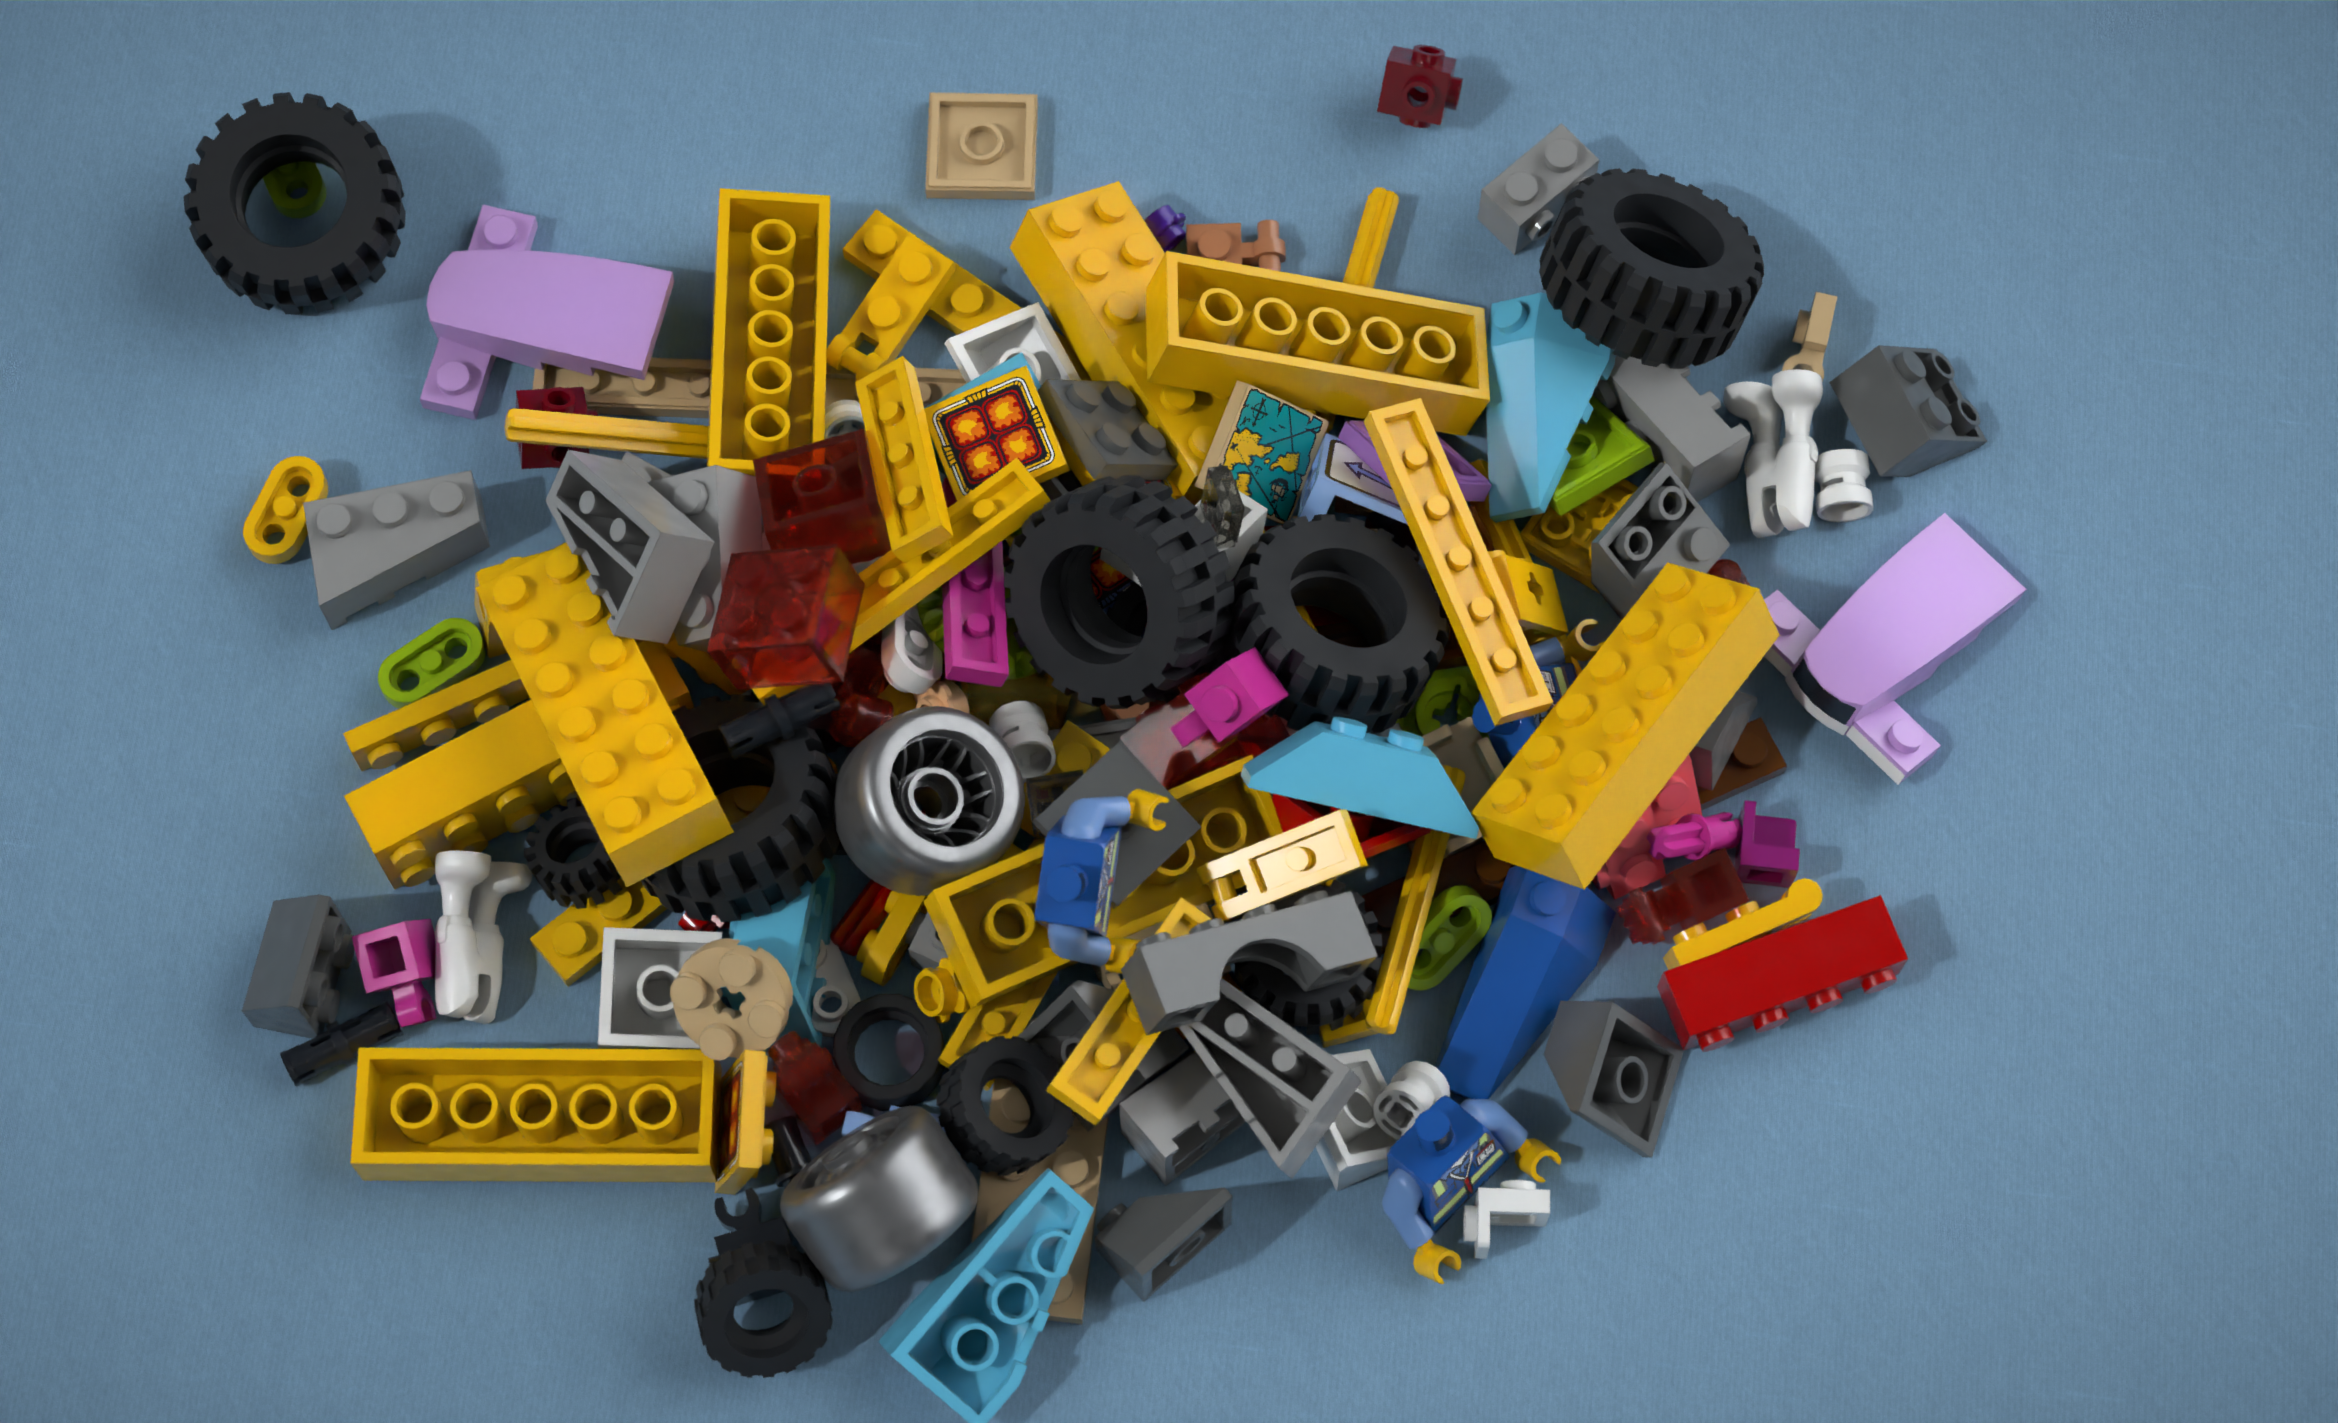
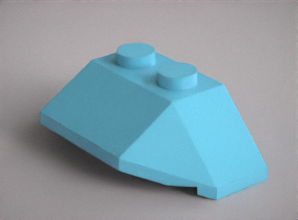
(1363, 774)

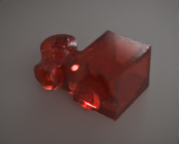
(857, 694)
(1687, 897)
(811, 1086)

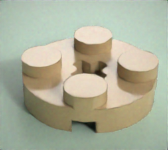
(709, 1021)

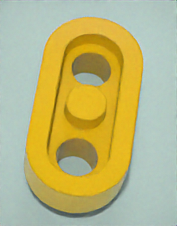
(281, 511)
(884, 949)

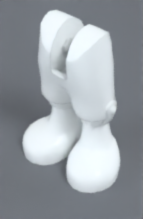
(1776, 475)
(466, 935)

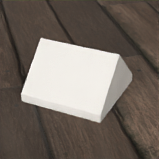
(1007, 336)
(1354, 1142)

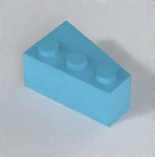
(794, 939)

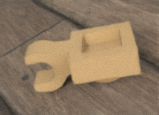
(1812, 332)

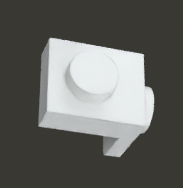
(1510, 1205)

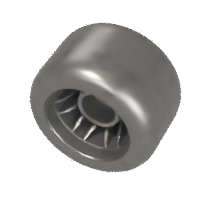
(958, 775)
(879, 1199)

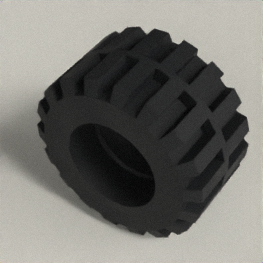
(1319, 1006)

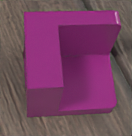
(1766, 849)

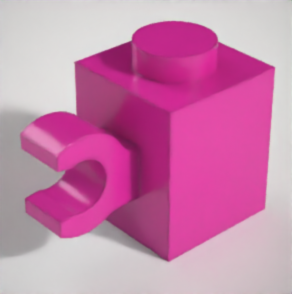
(1230, 699)
(399, 961)

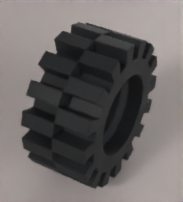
(552, 847)

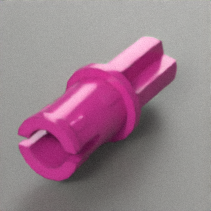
(1695, 836)

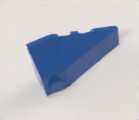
(1532, 957)

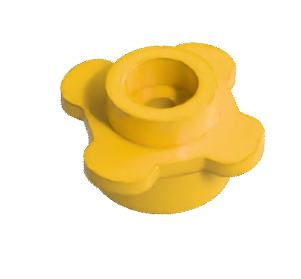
(939, 992)

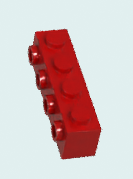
(1782, 974)

